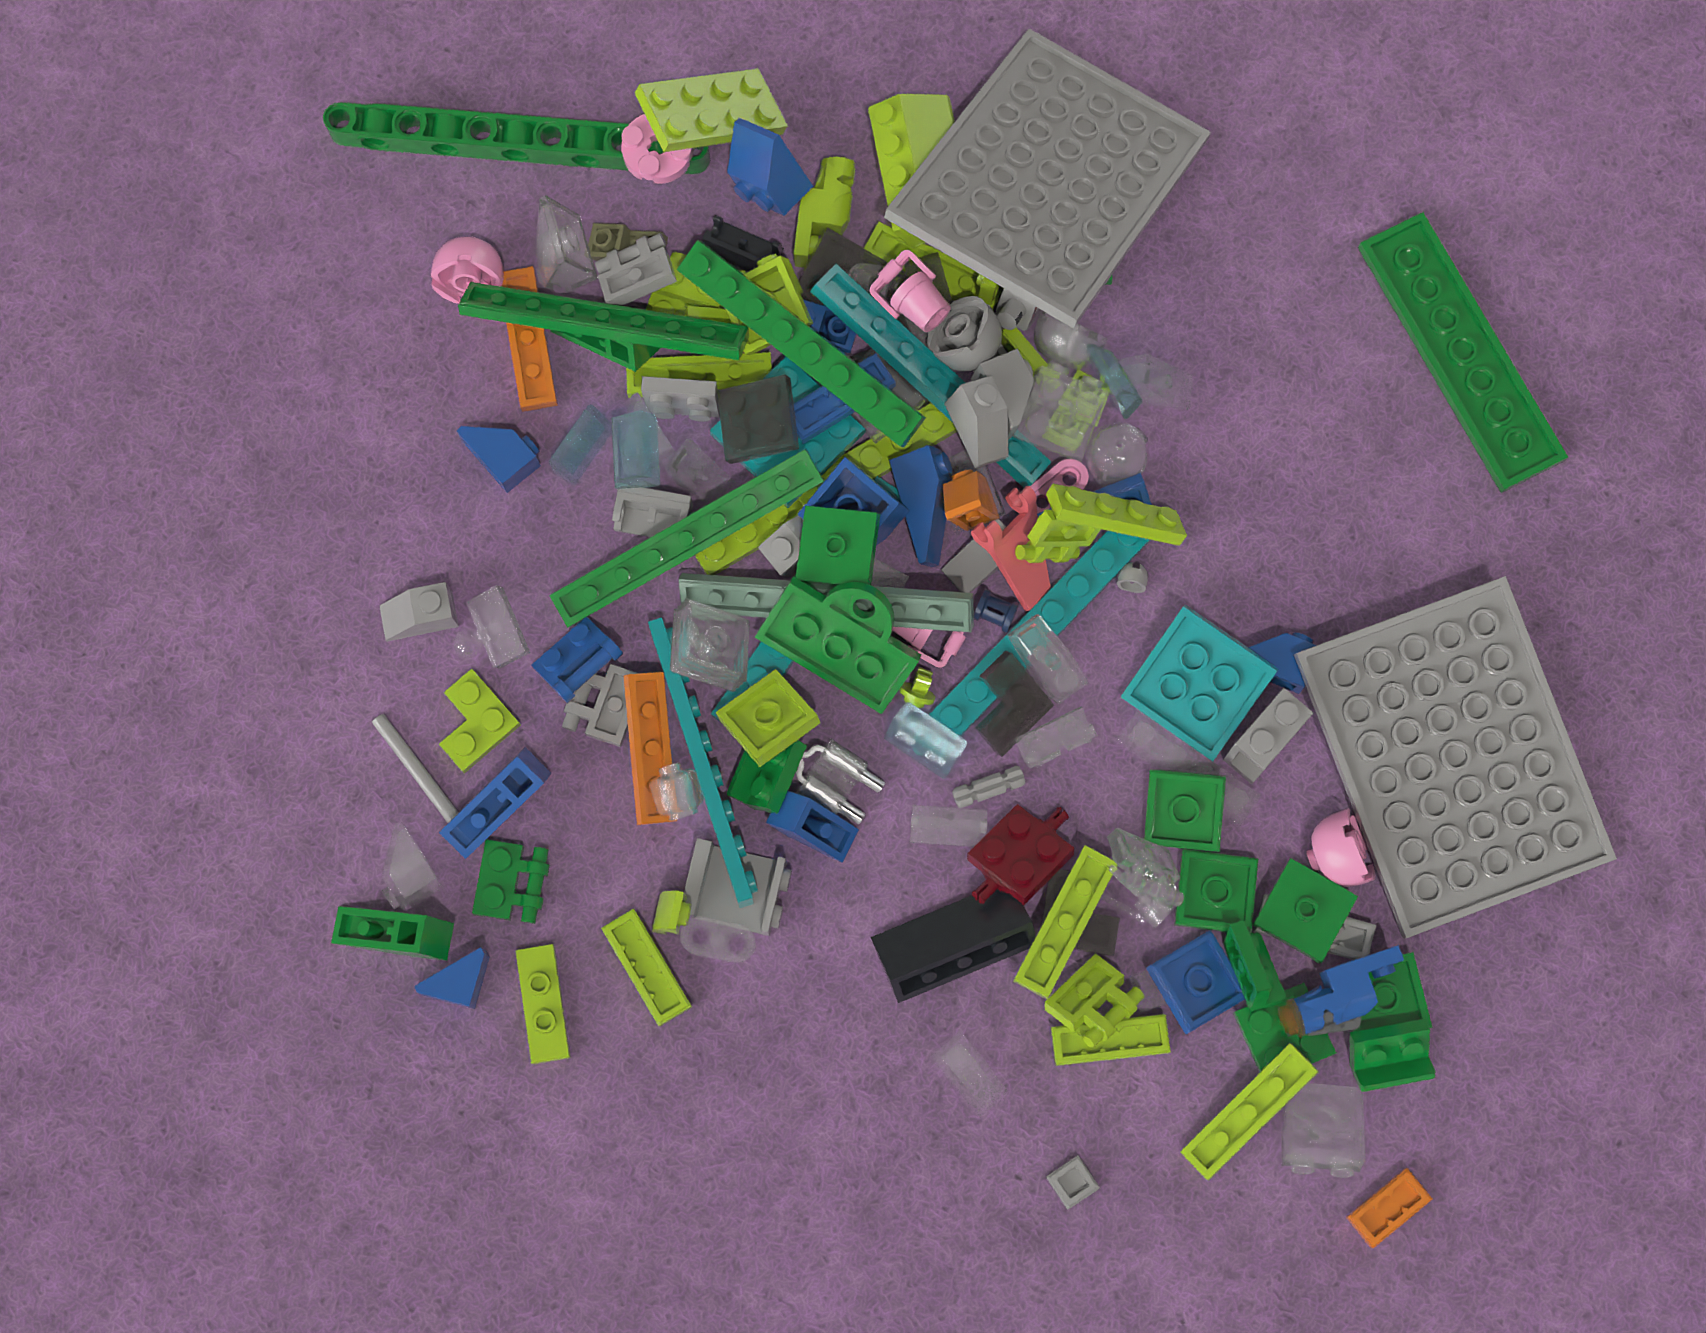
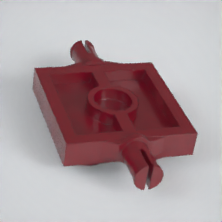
(1020, 854)

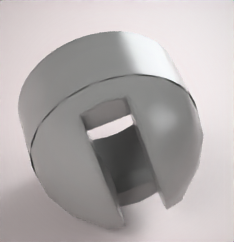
(1131, 574)

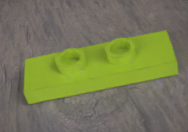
(646, 967)
(543, 1004)
(1131, 1039)

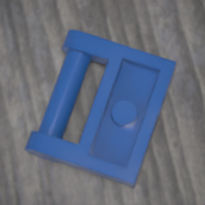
(576, 658)

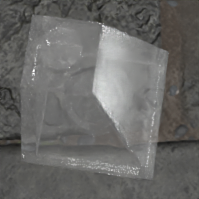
(562, 248)

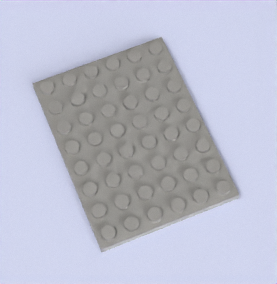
(1048, 177)
(1454, 757)

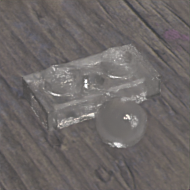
(495, 629)

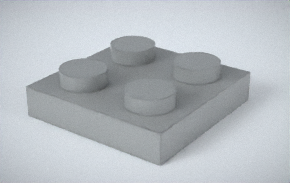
(680, 396)

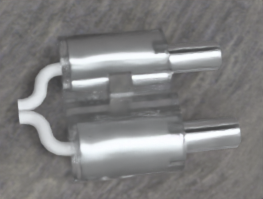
(833, 778)

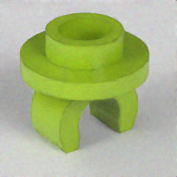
(918, 691)

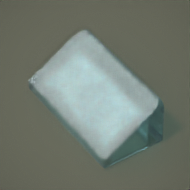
(1115, 380)
(581, 445)
(635, 450)
(925, 740)

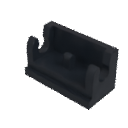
(739, 245)

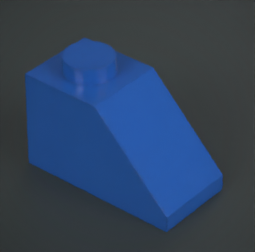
(502, 453)
(1280, 653)
(813, 826)

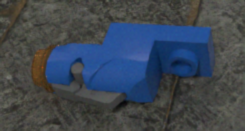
(1343, 999)

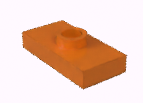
(1389, 1208)

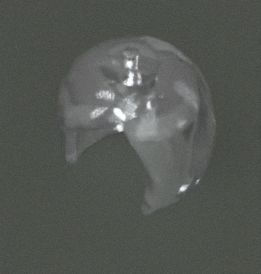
(1113, 463)

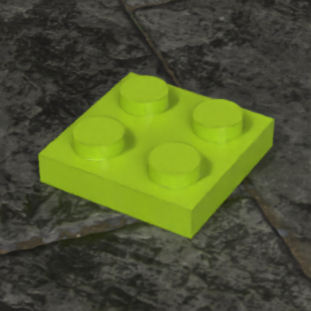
(768, 717)

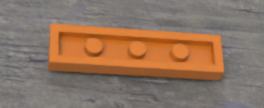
(530, 351)
(647, 739)

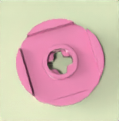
(650, 165)

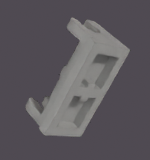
(648, 510)

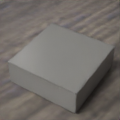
(1072, 1182)

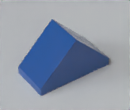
(458, 982)

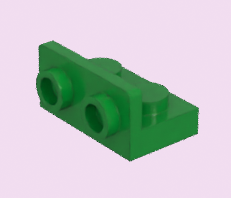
(767, 785)
(1253, 967)
(1391, 1055)

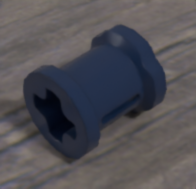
(983, 612)

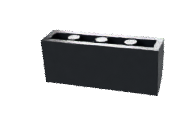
(952, 943)

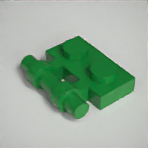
(500, 877)

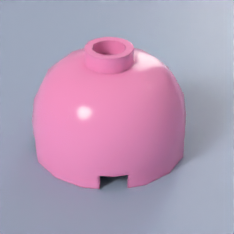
(464, 262)
(1340, 850)

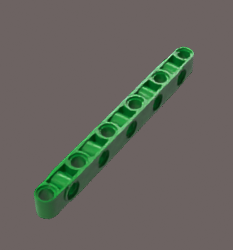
(510, 137)

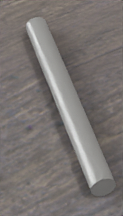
(415, 767)

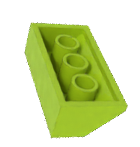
(904, 135)

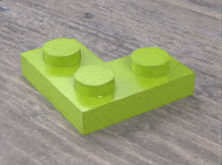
(486, 721)

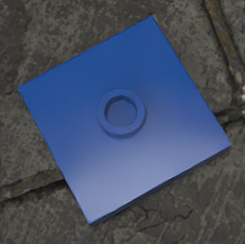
(1197, 982)

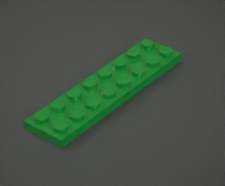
(1462, 352)

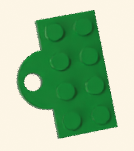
(841, 640)

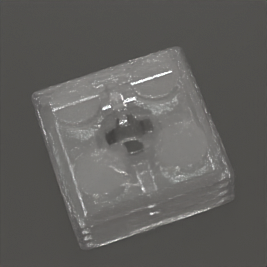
(710, 645)

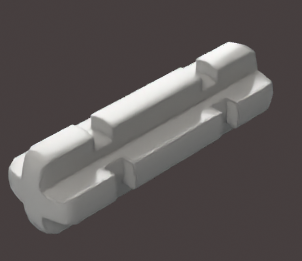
(988, 787)

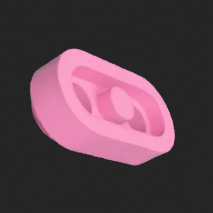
(1055, 476)

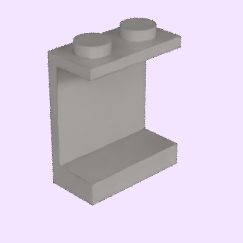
(1267, 736)
(713, 895)

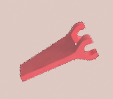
(1026, 579)

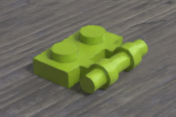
(1055, 540)
(1085, 992)

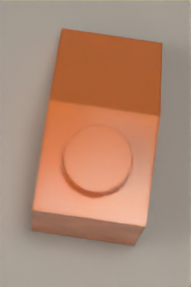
(969, 500)

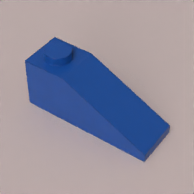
(920, 488)
(495, 802)

